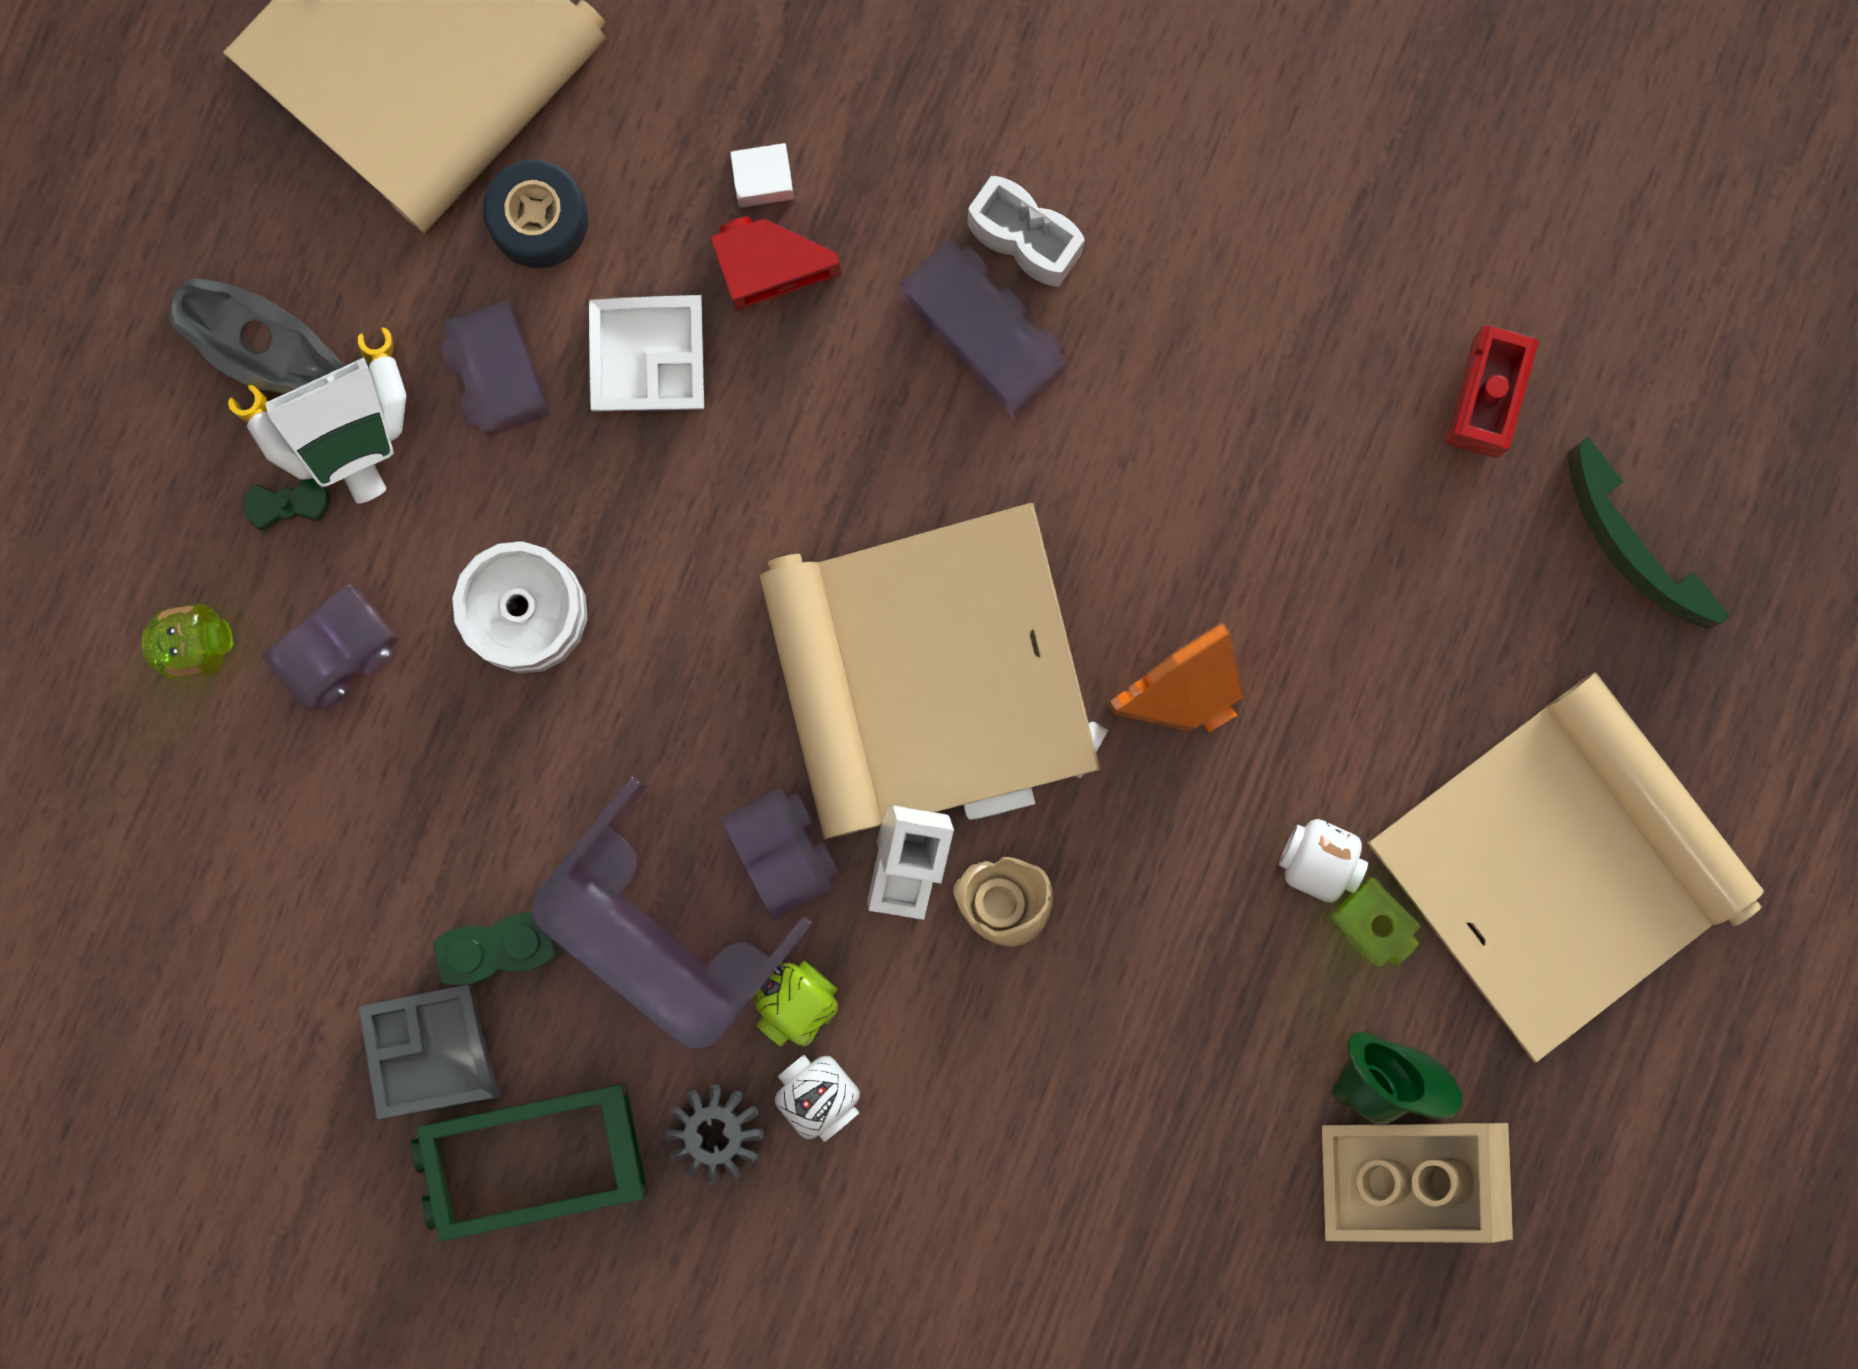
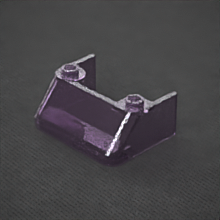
(632, 953)

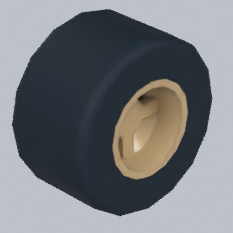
(521, 197)

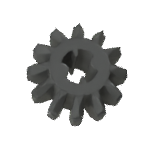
(695, 1137)

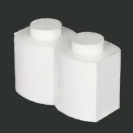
(1012, 224)

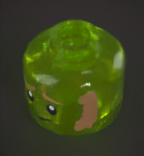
(186, 641)

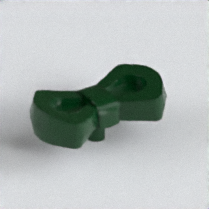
(268, 507)

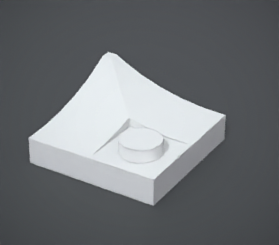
(646, 353)

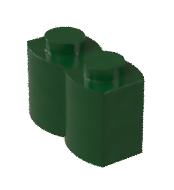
(484, 952)

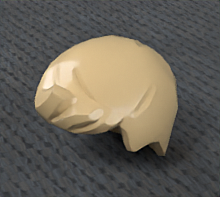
(1005, 900)

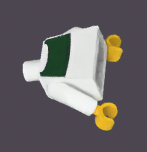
(334, 423)

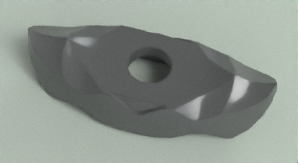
(214, 321)

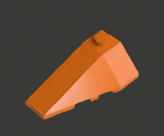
(1187, 687)

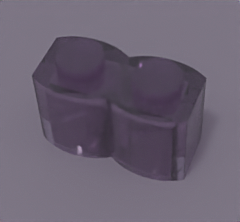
(331, 649)
(778, 852)

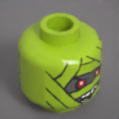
(795, 1004)

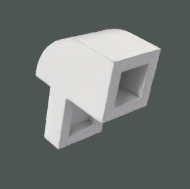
(909, 859)

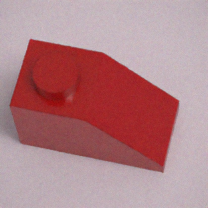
(769, 261)

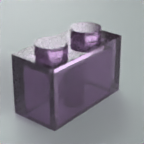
(495, 369)

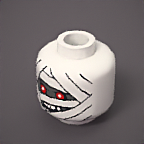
(817, 1097)

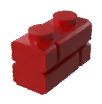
(1491, 391)

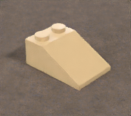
(1417, 1182)

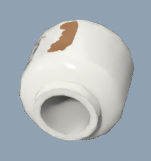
(1323, 860)

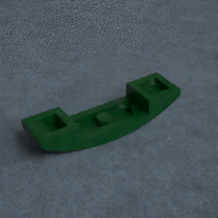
(1685, 598)

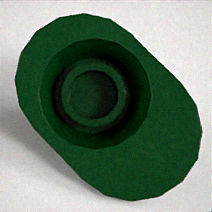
(1394, 1080)

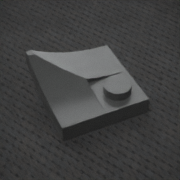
(427, 1052)

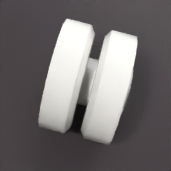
(489, 592)

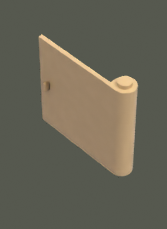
(417, 87)
(924, 671)
(1568, 864)

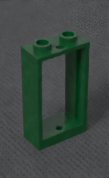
(622, 1143)

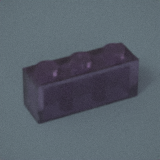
(984, 326)

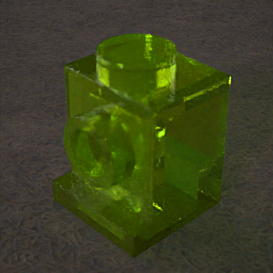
(1355, 918)

